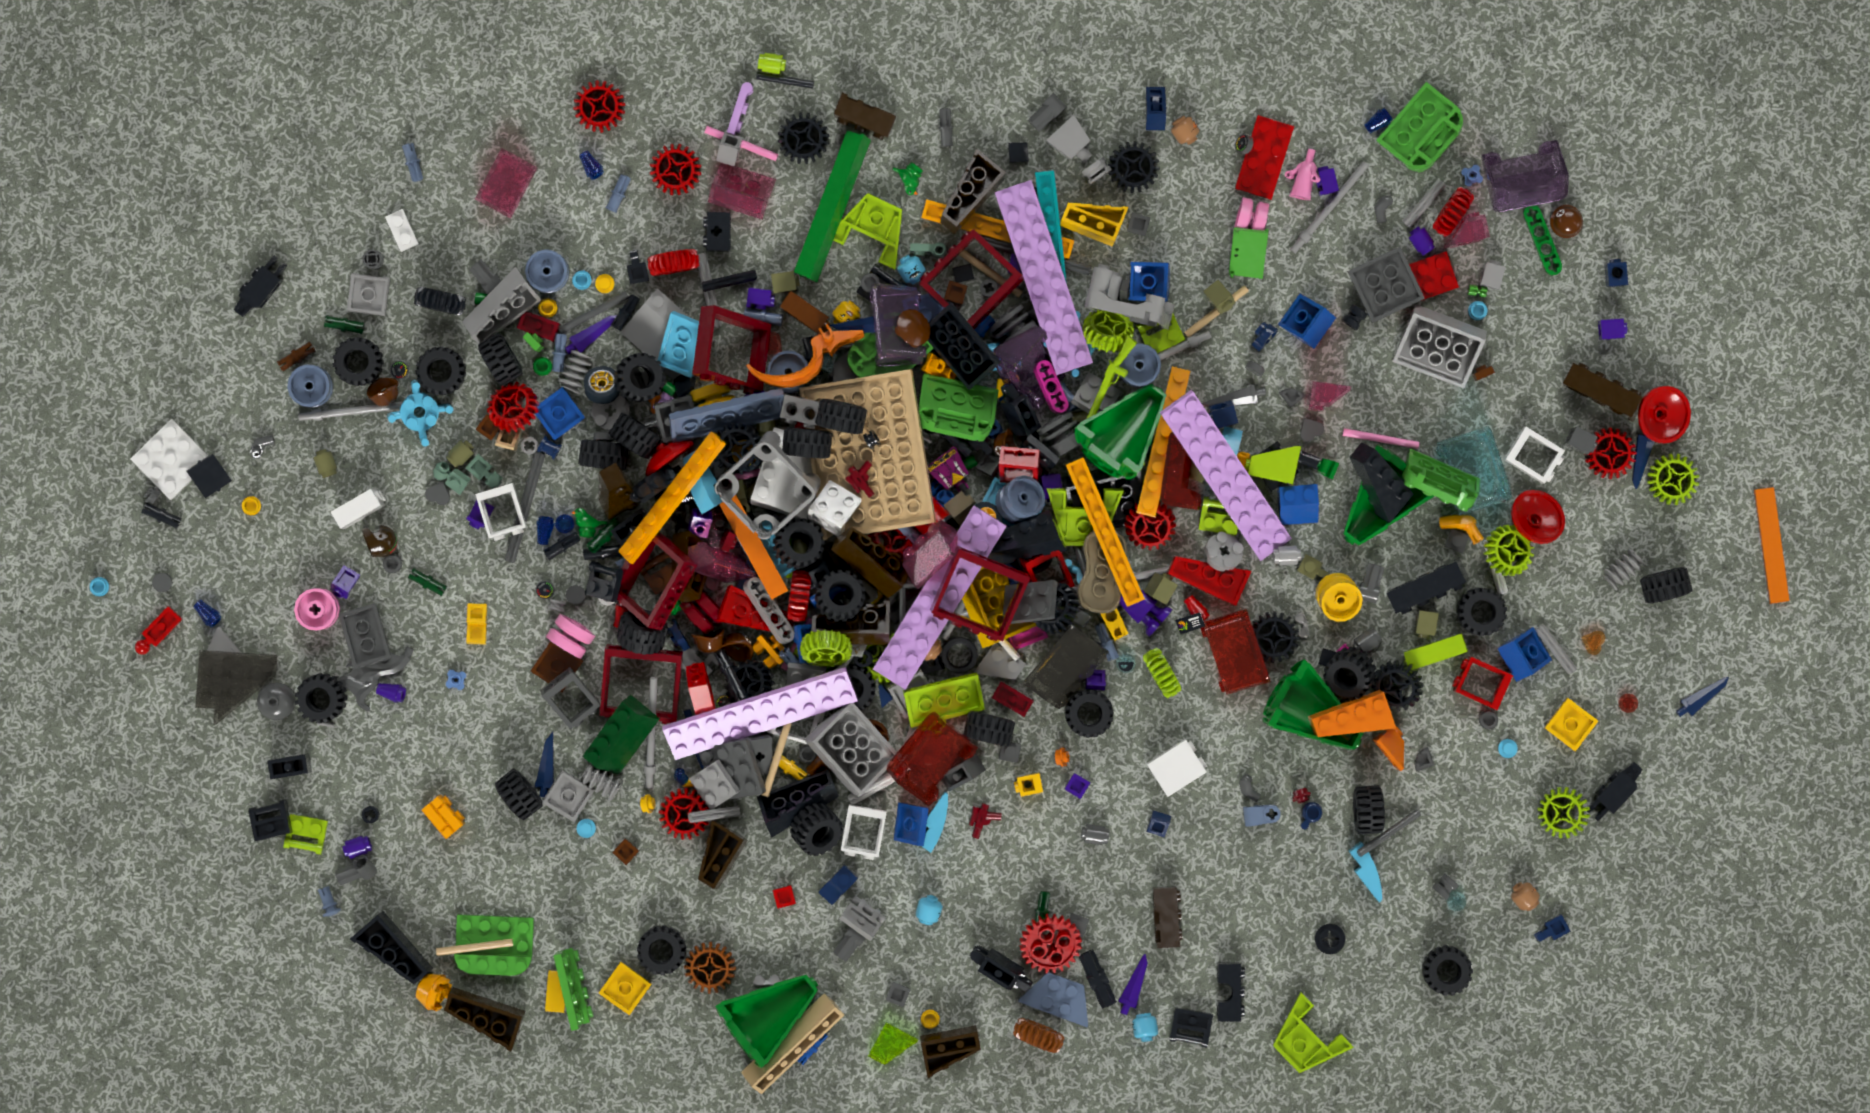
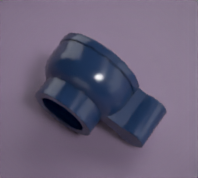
(1263, 332)
(1311, 813)

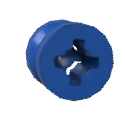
(944, 496)

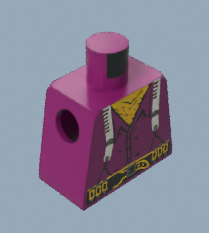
(950, 470)

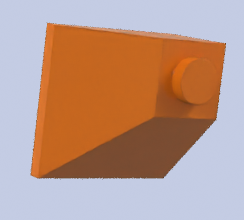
(1392, 746)

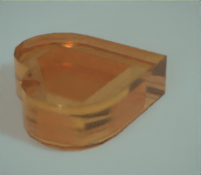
(1593, 642)

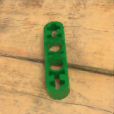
(1545, 239)

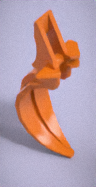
(822, 343)

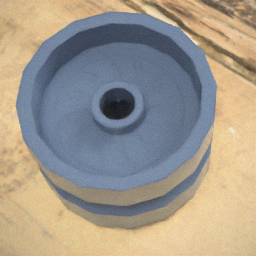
(558, 273)
(785, 360)
(1149, 370)
(321, 389)
(1020, 499)

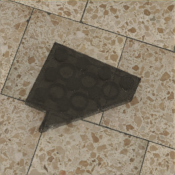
(230, 679)

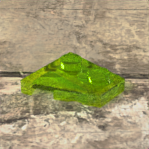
(890, 1043)

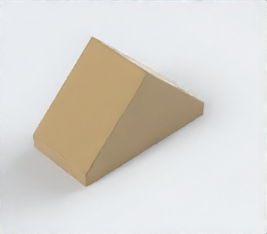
(508, 440)

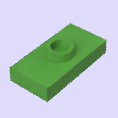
(534, 341)

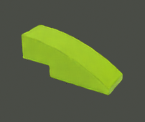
(1436, 651)

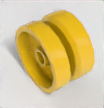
(711, 394)
(1338, 597)

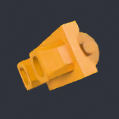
(937, 367)
(762, 644)

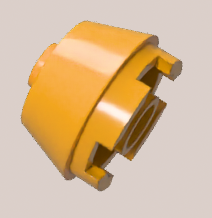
(433, 990)

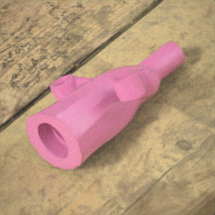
(1305, 177)

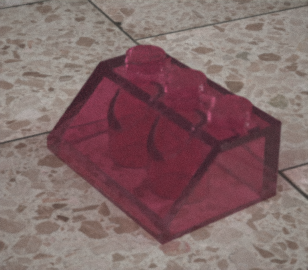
(506, 183)
(741, 190)
(1468, 231)
(1322, 395)
(930, 552)
(719, 564)

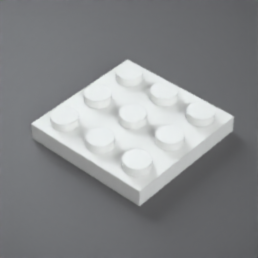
(168, 457)

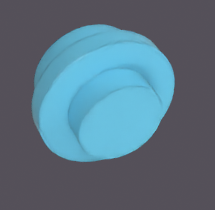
(581, 280)
(1477, 310)
(99, 586)
(1507, 748)
(586, 828)

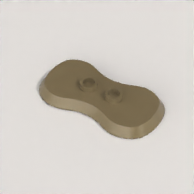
(1098, 588)

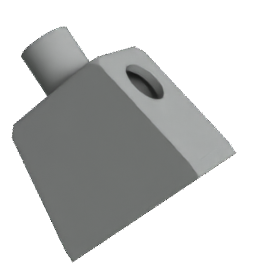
(1071, 140)

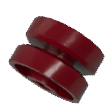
(700, 613)

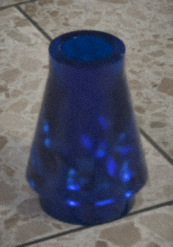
(1378, 120)
(591, 166)
(544, 529)
(207, 613)

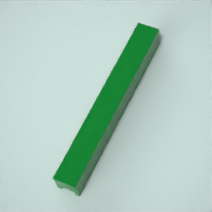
(832, 205)

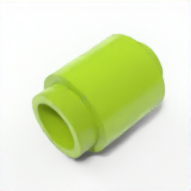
(771, 63)

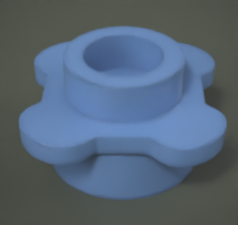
(1470, 180)
(460, 676)

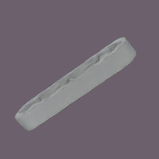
(772, 608)

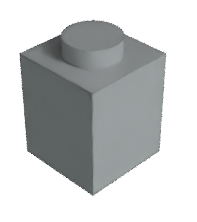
(729, 149)
(1492, 275)

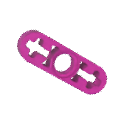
(1058, 389)

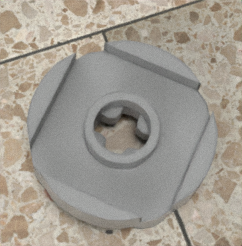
(603, 419)
(1230, 544)

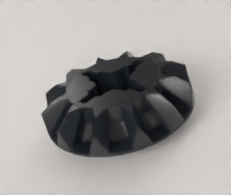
(1336, 945)

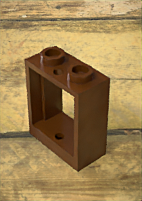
(805, 312)

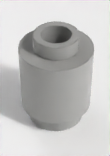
(1286, 555)

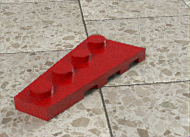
(1221, 584)
(739, 610)

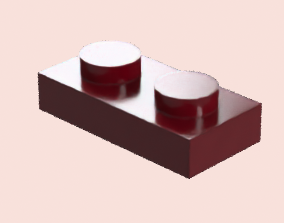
(541, 326)
(727, 541)
(1012, 699)

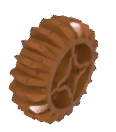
(701, 967)
(1038, 1035)

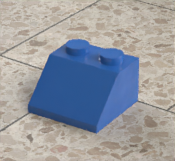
(1307, 321)
(1298, 504)
(1524, 654)

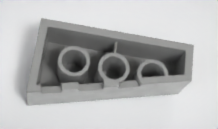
(501, 306)

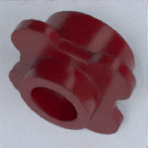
(1301, 795)

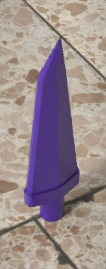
(586, 337)
(1132, 991)

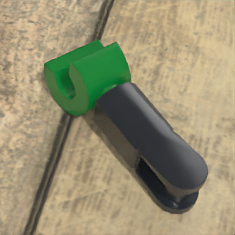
(1325, 466)

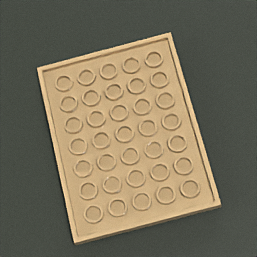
(899, 464)

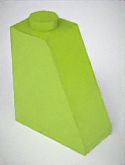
(1275, 465)

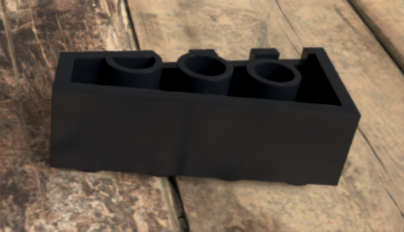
(1383, 485)
(1029, 538)
(1428, 586)
(786, 802)
(392, 948)

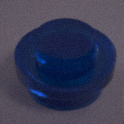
(564, 523)

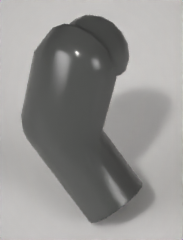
(1381, 206)
(259, 445)
(1246, 788)

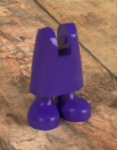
(1139, 612)

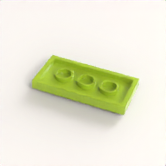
(947, 698)

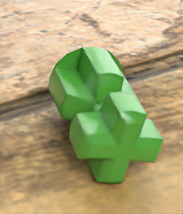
(1473, 290)

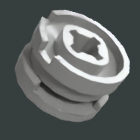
(1095, 169)

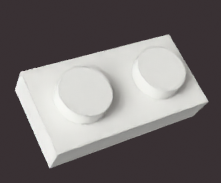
(401, 230)

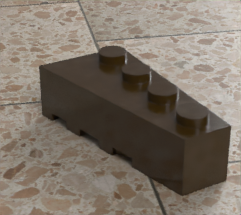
(1603, 390)
(486, 1016)

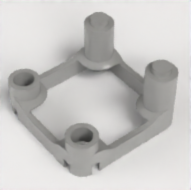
(1104, 295)
(767, 450)

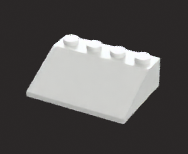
(776, 484)

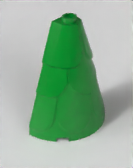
(1122, 432)
(1362, 522)
(1300, 696)
(767, 1015)

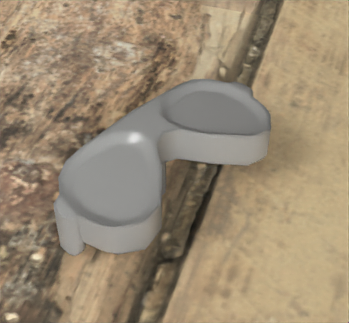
(1304, 631)
(761, 982)

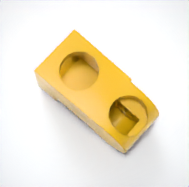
(1114, 624)

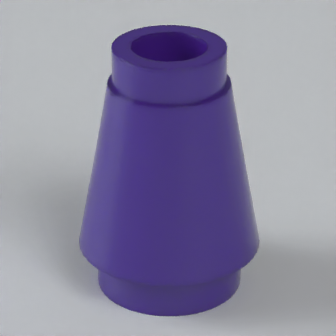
(392, 692)

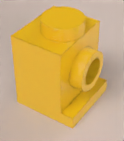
(1035, 788)

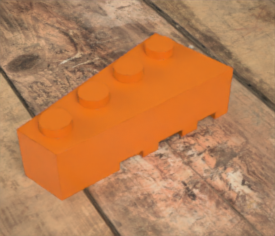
(1355, 716)

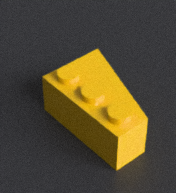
(1094, 221)

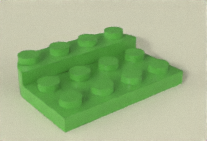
(1423, 129)
(862, 358)
(954, 410)
(1440, 480)
(495, 961)
(572, 987)

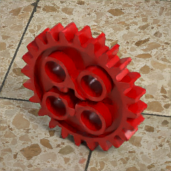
(1066, 948)

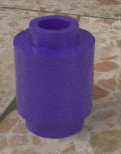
(1421, 240)
(357, 847)

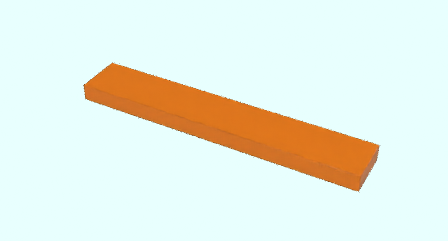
(1771, 545)
(756, 552)

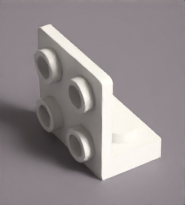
(833, 508)

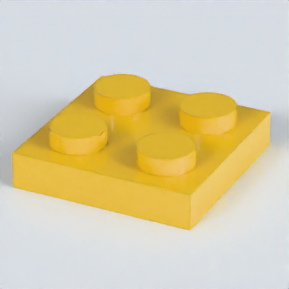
(1571, 724)
(625, 988)

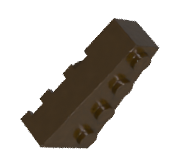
(972, 191)
(615, 491)
(871, 561)
(867, 627)

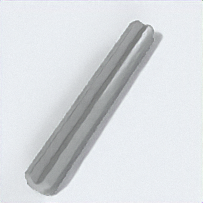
(705, 275)

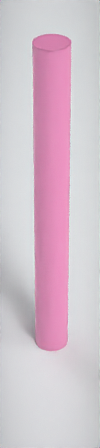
(746, 145)
(1380, 438)

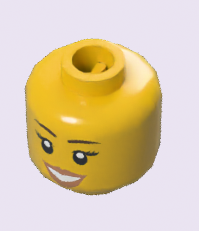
(846, 312)

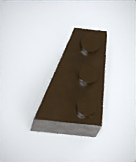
(864, 117)
(696, 583)
(720, 854)
(1167, 917)
(948, 1047)

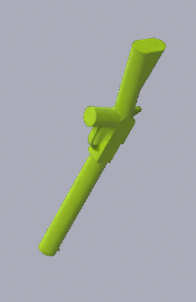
(1113, 368)

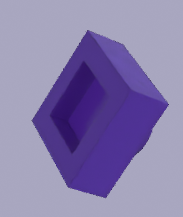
(1096, 681)
(1077, 785)

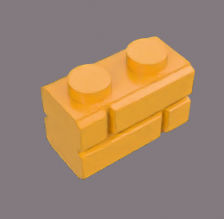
(443, 816)

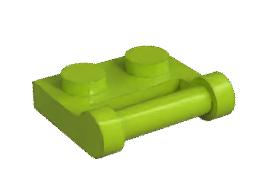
(1162, 339)
(1215, 521)
(307, 827)

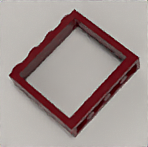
(989, 306)
(759, 348)
(672, 590)
(974, 626)
(662, 655)

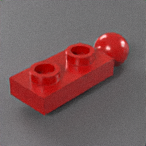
(158, 630)

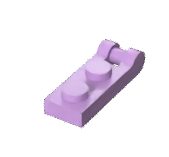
(740, 108)

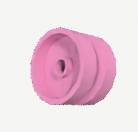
(1252, 220)
(306, 612)
(572, 633)

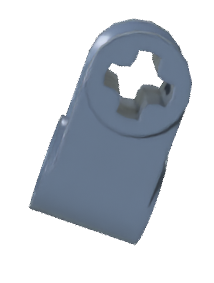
(1257, 815)

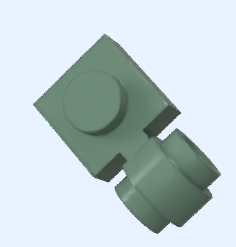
(921, 249)
(480, 468)
(455, 479)

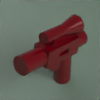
(859, 478)
(982, 817)

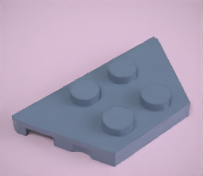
(1058, 997)

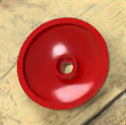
(1673, 417)
(666, 454)
(1544, 511)

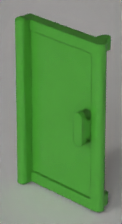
(1251, 251)

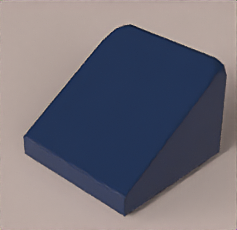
(885, 696)
(1159, 824)

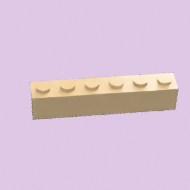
(804, 1034)

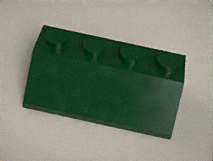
(621, 736)

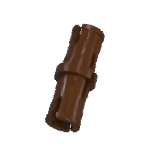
(296, 356)

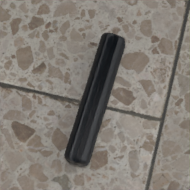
(730, 280)

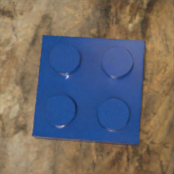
(559, 413)
(911, 824)

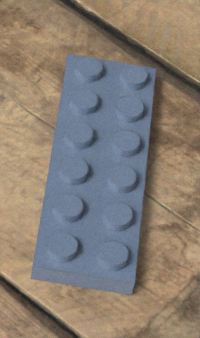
(713, 417)

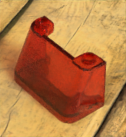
(1175, 478)
(1236, 651)
(928, 757)

